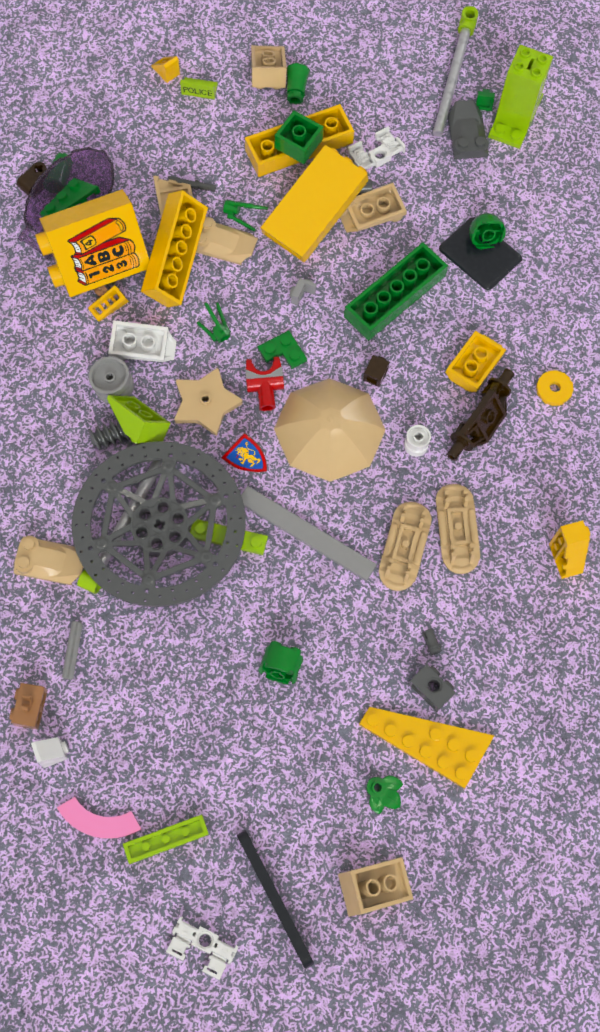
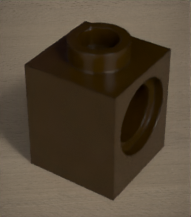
(376, 370)

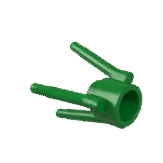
(233, 207)
(220, 331)

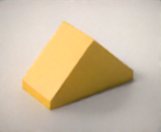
(167, 68)

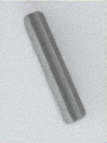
(72, 650)

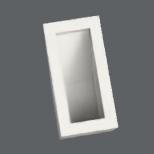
(50, 751)

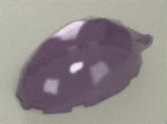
(83, 164)

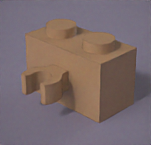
(28, 706)

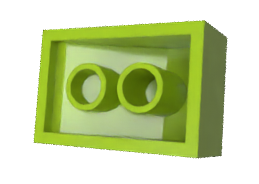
(138, 419)

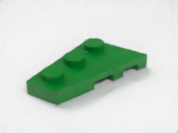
(72, 194)

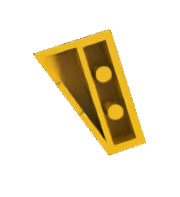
(570, 548)

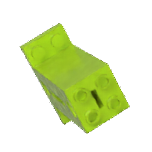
(520, 96)

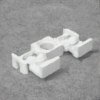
(387, 148)
(188, 933)

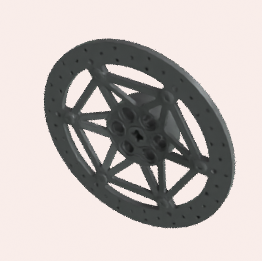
(158, 451)

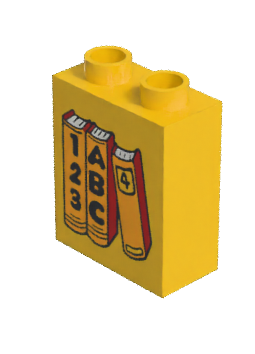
(93, 243)

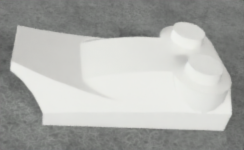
(141, 342)

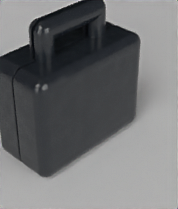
(483, 265)

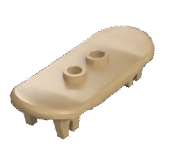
(457, 528)
(404, 546)

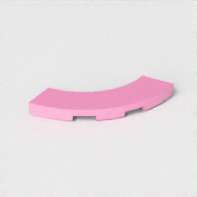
(98, 825)

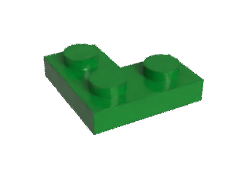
(283, 345)

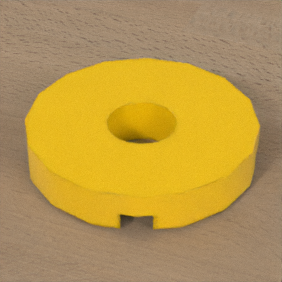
(561, 380)

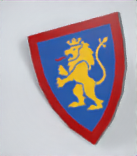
(246, 455)

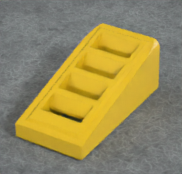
(111, 308)

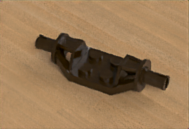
(485, 418)

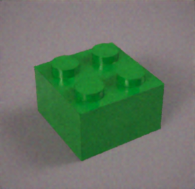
(299, 137)

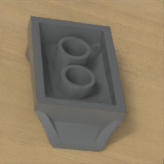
(467, 131)

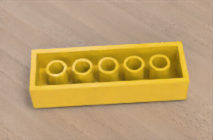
(266, 159)
(174, 249)

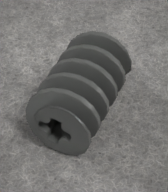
(107, 434)

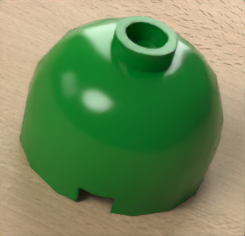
(489, 227)

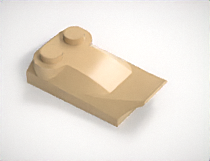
(373, 209)
(225, 242)
(47, 561)

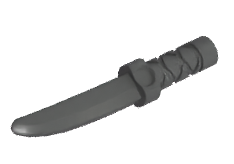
(195, 184)

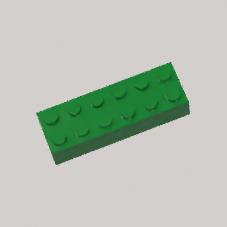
(395, 291)

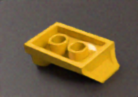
(475, 362)

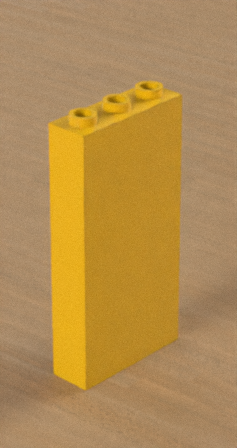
(315, 203)

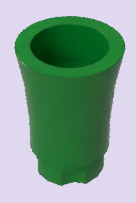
(296, 82)

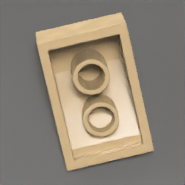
(268, 67)
(375, 887)

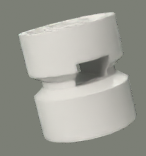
(417, 440)

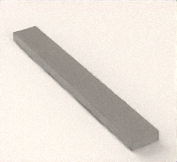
(308, 534)

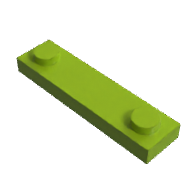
(252, 541)
(165, 839)

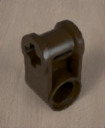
(28, 179)

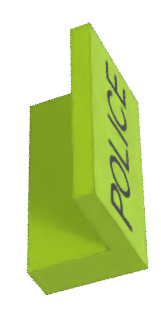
(198, 88)

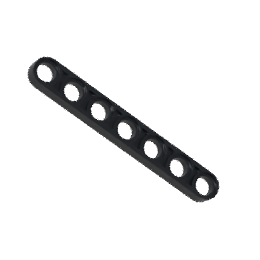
(275, 899)

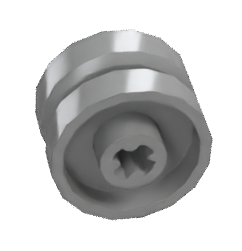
(111, 377)

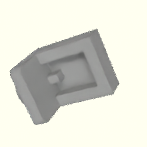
(302, 286)

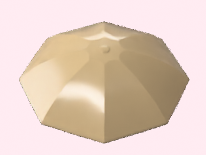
(329, 429)

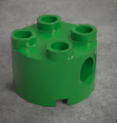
(281, 663)

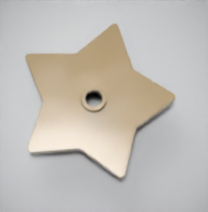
(208, 413)

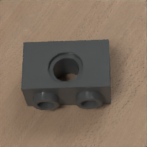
(435, 699)

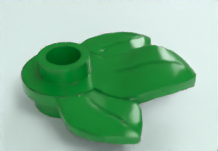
(386, 795)

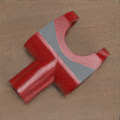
(265, 383)

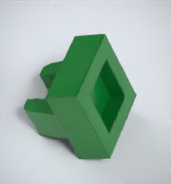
(485, 100)

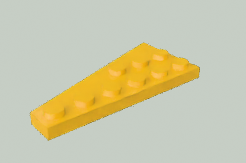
(442, 747)

